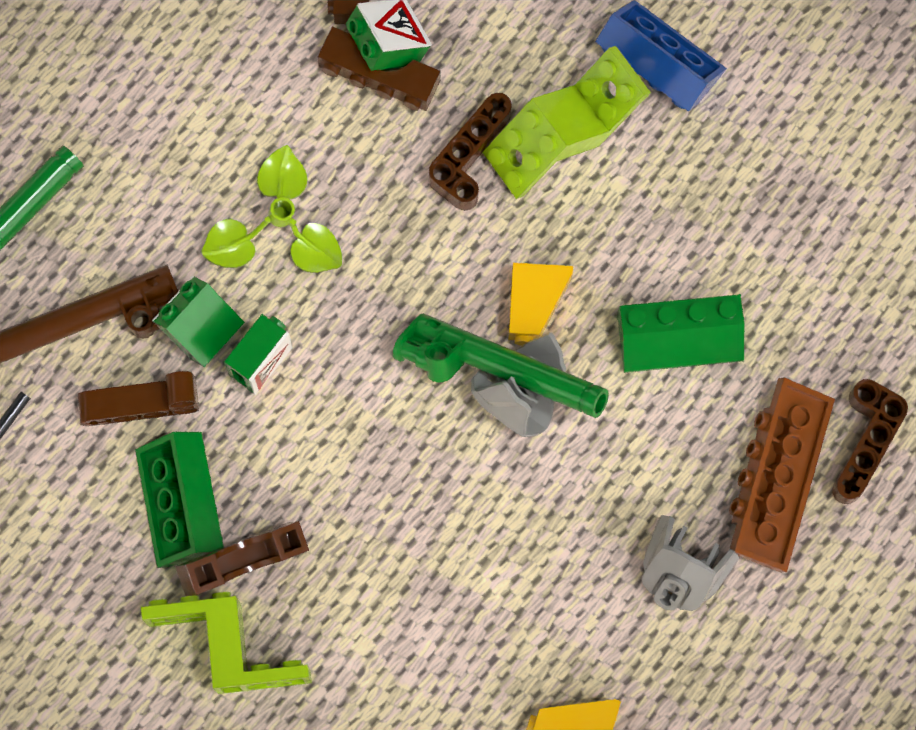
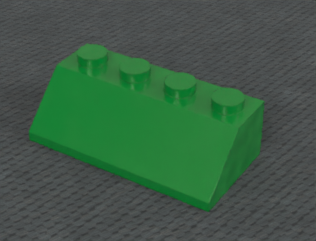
(681, 333)
(179, 498)

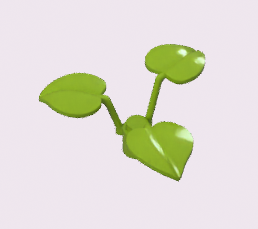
(286, 178)

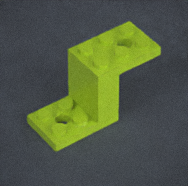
(566, 122)
(226, 643)

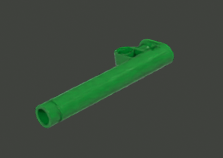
(37, 193)
(446, 348)

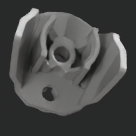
(516, 406)
(675, 571)

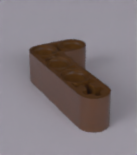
(474, 146)
(140, 401)
(865, 445)

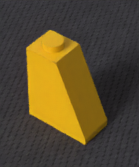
(534, 298)
(583, 716)

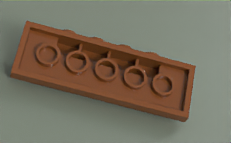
(779, 474)

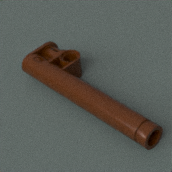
(132, 298)

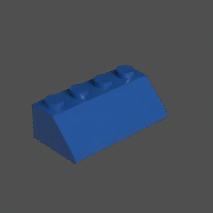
(661, 55)

